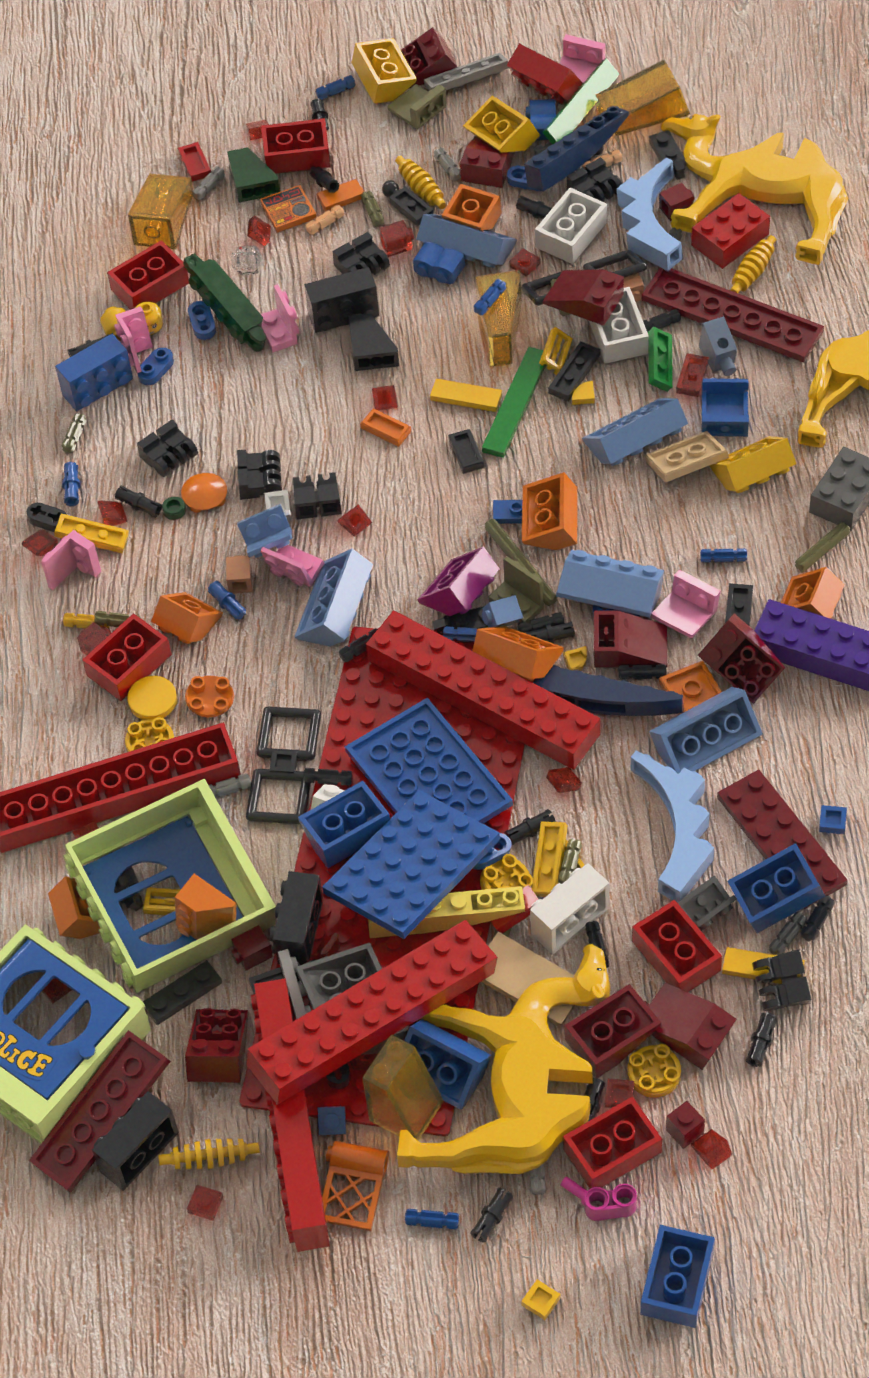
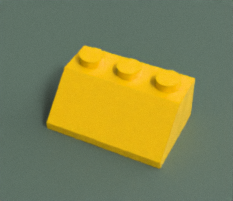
(382, 69)
(502, 127)
(754, 463)

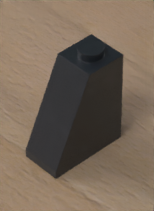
(371, 344)

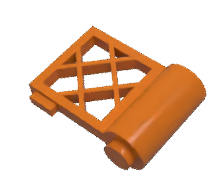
(358, 1163)

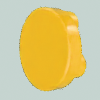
(152, 697)
(147, 733)
(505, 874)
(654, 1070)

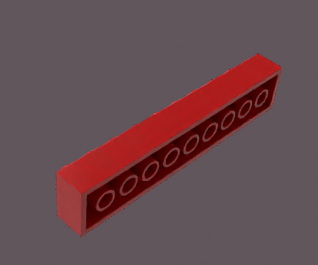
(484, 689)
(114, 786)
(370, 1011)
(291, 1133)

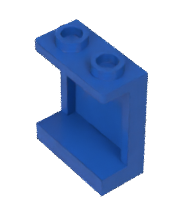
(725, 407)

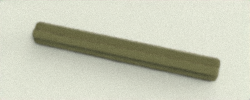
(514, 553)

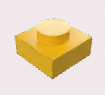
(540, 1299)

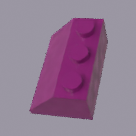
(460, 583)

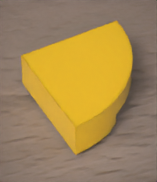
(584, 394)
(576, 658)

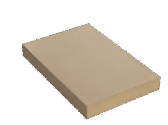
(686, 456)

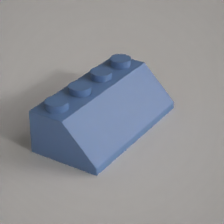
(471, 242)
(636, 431)
(610, 583)
(334, 599)
(707, 731)

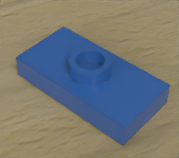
(507, 511)

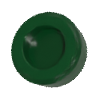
(173, 508)

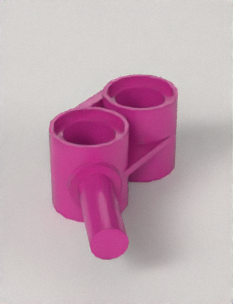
(612, 1207)

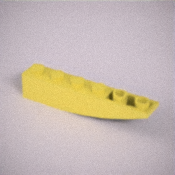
(455, 907)

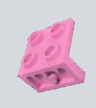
(582, 55)
(279, 323)
(133, 334)
(68, 555)
(294, 564)
(687, 605)

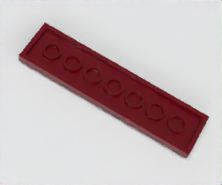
(744, 316)

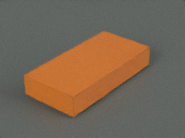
(346, 194)
(385, 427)

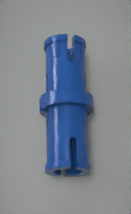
(71, 484)

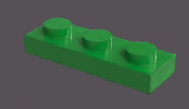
(660, 359)

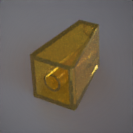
(648, 96)
(160, 210)
(502, 318)
(400, 1090)

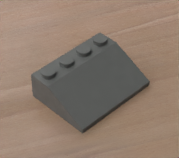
(338, 972)

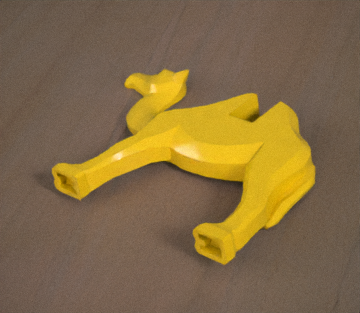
(763, 177)
(838, 372)
(524, 1061)

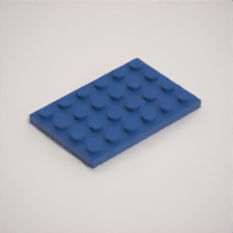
(427, 755)
(411, 864)

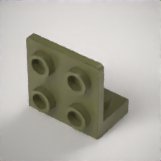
(419, 105)
(523, 584)

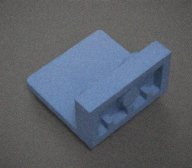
(265, 530)

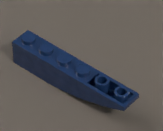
(573, 149)
(609, 696)

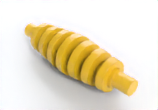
(420, 182)
(753, 264)
(209, 1153)

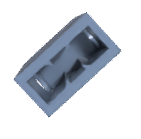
(718, 345)

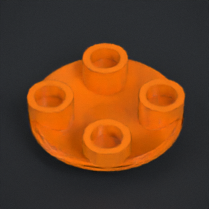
(204, 492)
(209, 695)

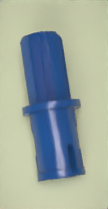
(226, 600)

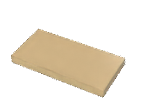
(521, 967)

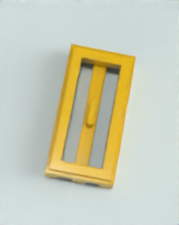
(555, 332)
(159, 906)

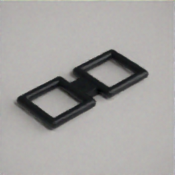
(637, 267)
(283, 764)

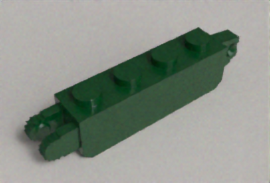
(226, 301)

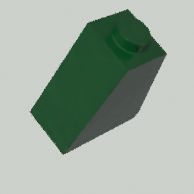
(251, 175)

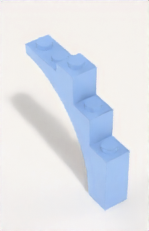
(645, 234)
(680, 794)

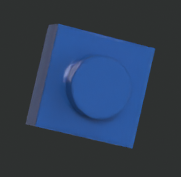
(833, 819)
(332, 1120)

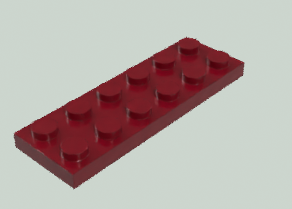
(775, 827)
(108, 1095)

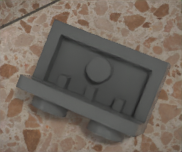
(706, 902)

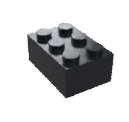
(341, 296)
(297, 916)
(135, 1140)

